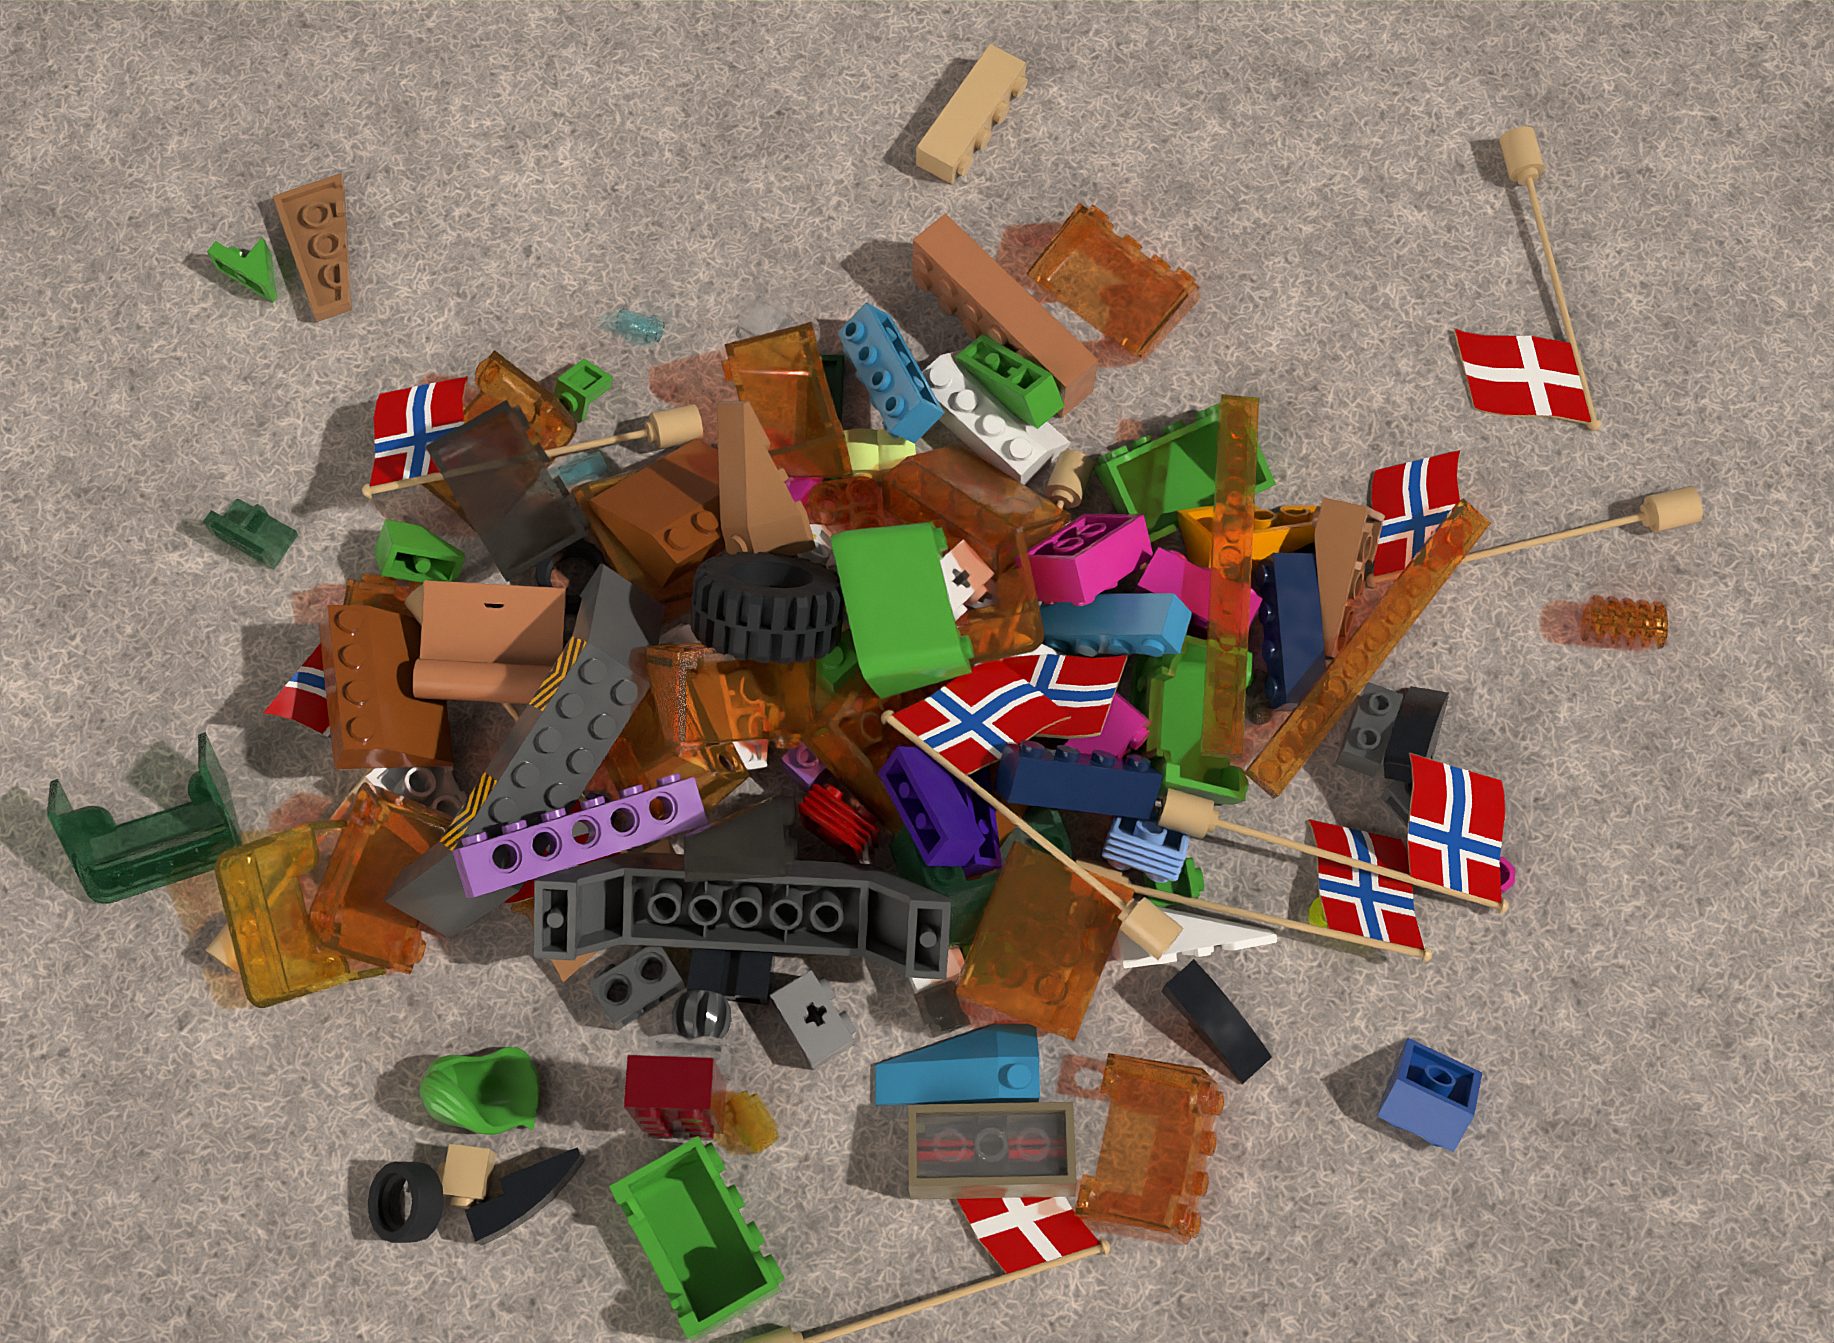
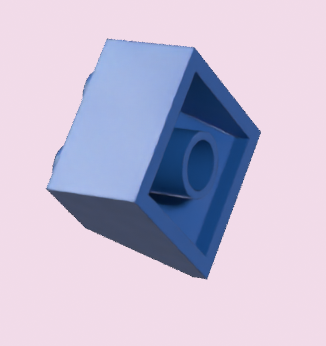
(1431, 1095)

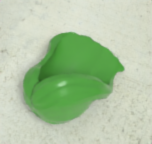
(483, 1091)

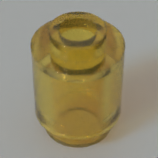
(751, 1122)

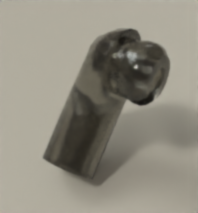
(1255, 706)

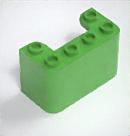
(698, 1238)

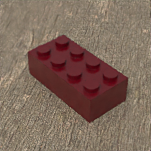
(675, 1095)

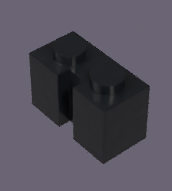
(733, 973)

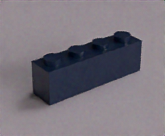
(1290, 626)
(1077, 780)

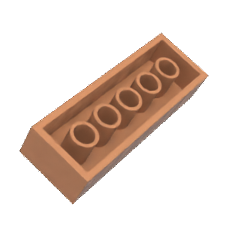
(996, 305)

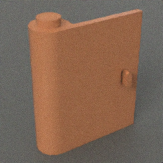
(490, 650)

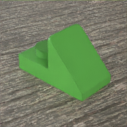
(252, 270)

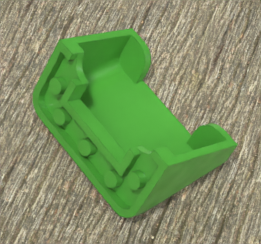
(900, 606)
(1171, 696)

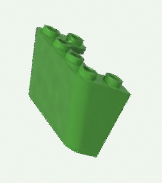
(1169, 473)

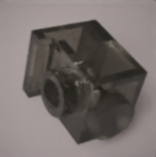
(942, 1009)

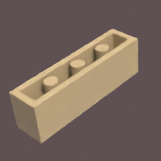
(971, 114)

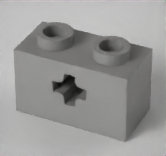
(816, 1043)

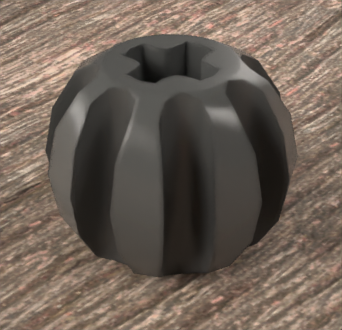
(701, 1015)

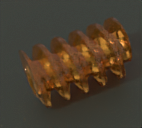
(1625, 619)

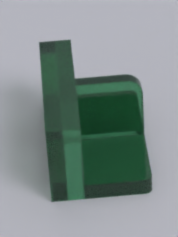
(252, 532)

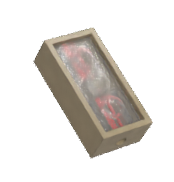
(991, 1150)

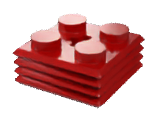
(839, 825)

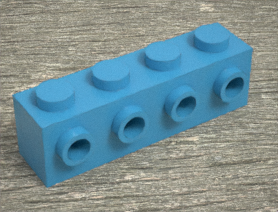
(889, 374)
(1117, 625)

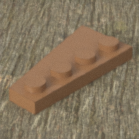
(319, 242)

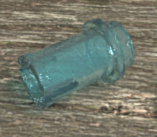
(647, 327)
(583, 468)

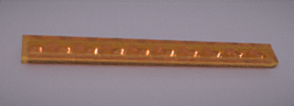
(1230, 578)
(1366, 649)

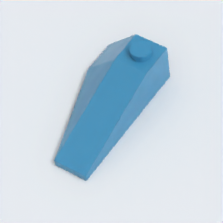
(973, 1068)

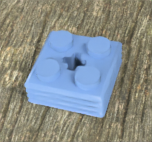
(1145, 847)

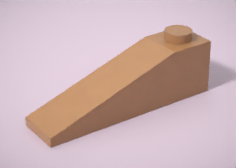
(754, 500)
(1344, 541)

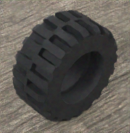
(767, 607)

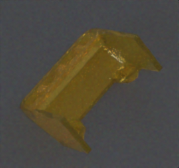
(270, 918)

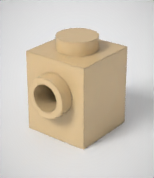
(467, 1175)

